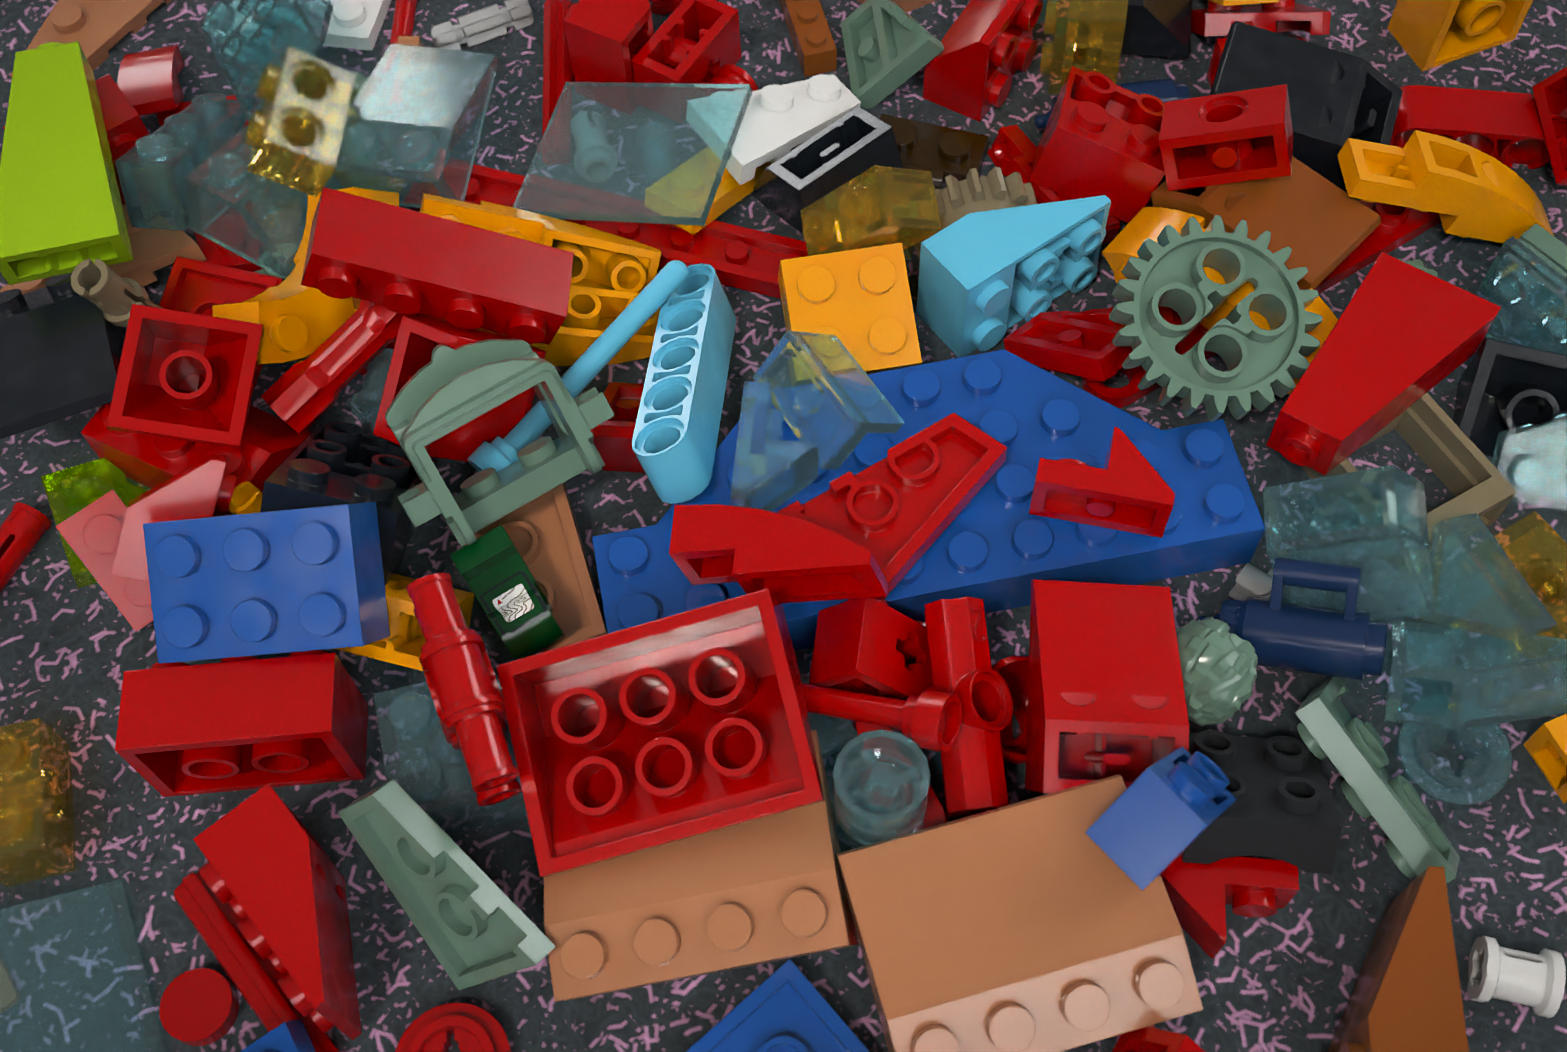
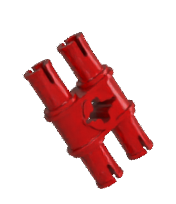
(464, 689)

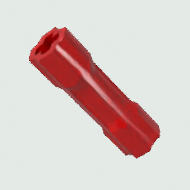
(315, 383)

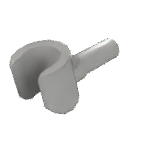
(1252, 583)

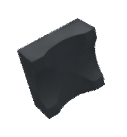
(1280, 803)

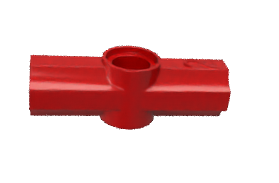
(962, 667)

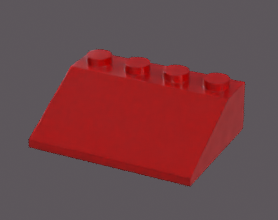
(660, 732)

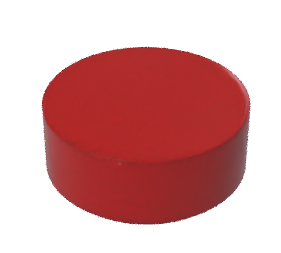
(199, 1007)

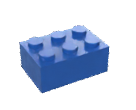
(266, 582)

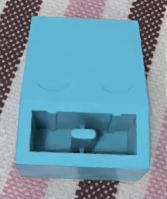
(1006, 268)

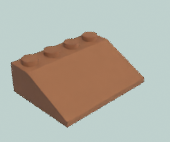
(701, 904)
(1015, 932)

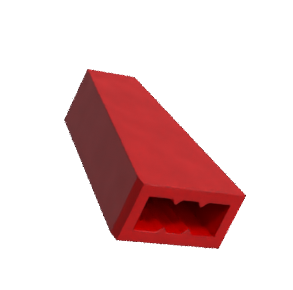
(1378, 360)

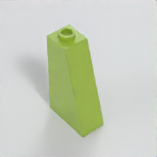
(57, 170)

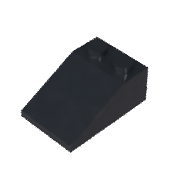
(54, 355)

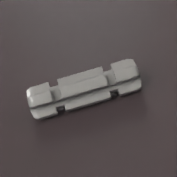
(482, 25)

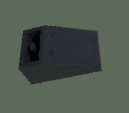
(1328, 92)
(348, 467)

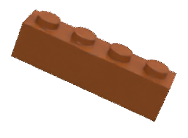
(810, 36)

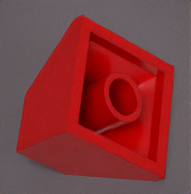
(186, 376)

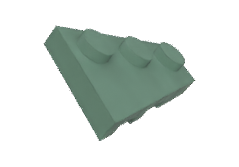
(1359, 757)

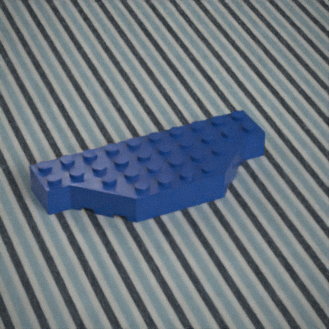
(994, 540)

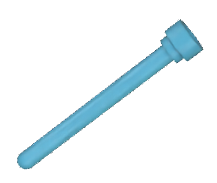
(504, 451)

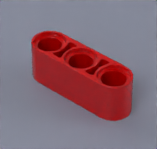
(1488, 120)

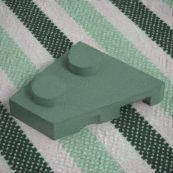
(884, 49)

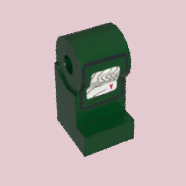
(508, 593)

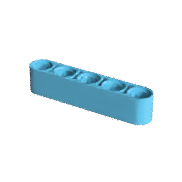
(685, 387)

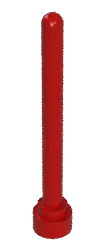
(928, 719)

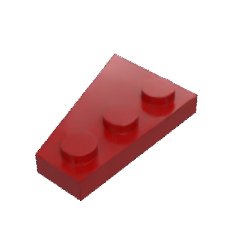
(908, 496)

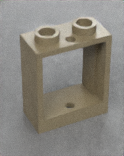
(1452, 458)

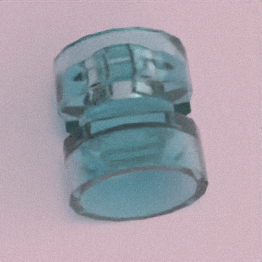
(881, 775)

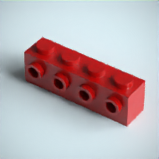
(436, 268)

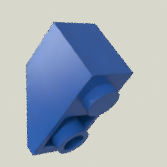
(1162, 814)

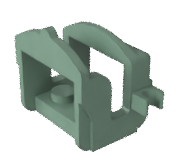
(467, 384)

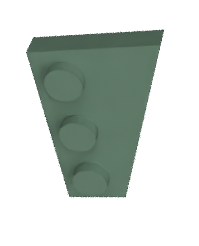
(443, 892)

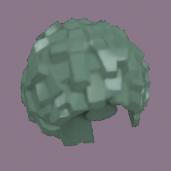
(1215, 670)

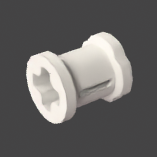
(1516, 976)

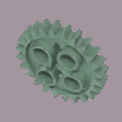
(1255, 358)

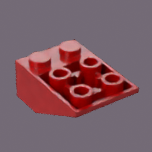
(1101, 683)
(288, 905)

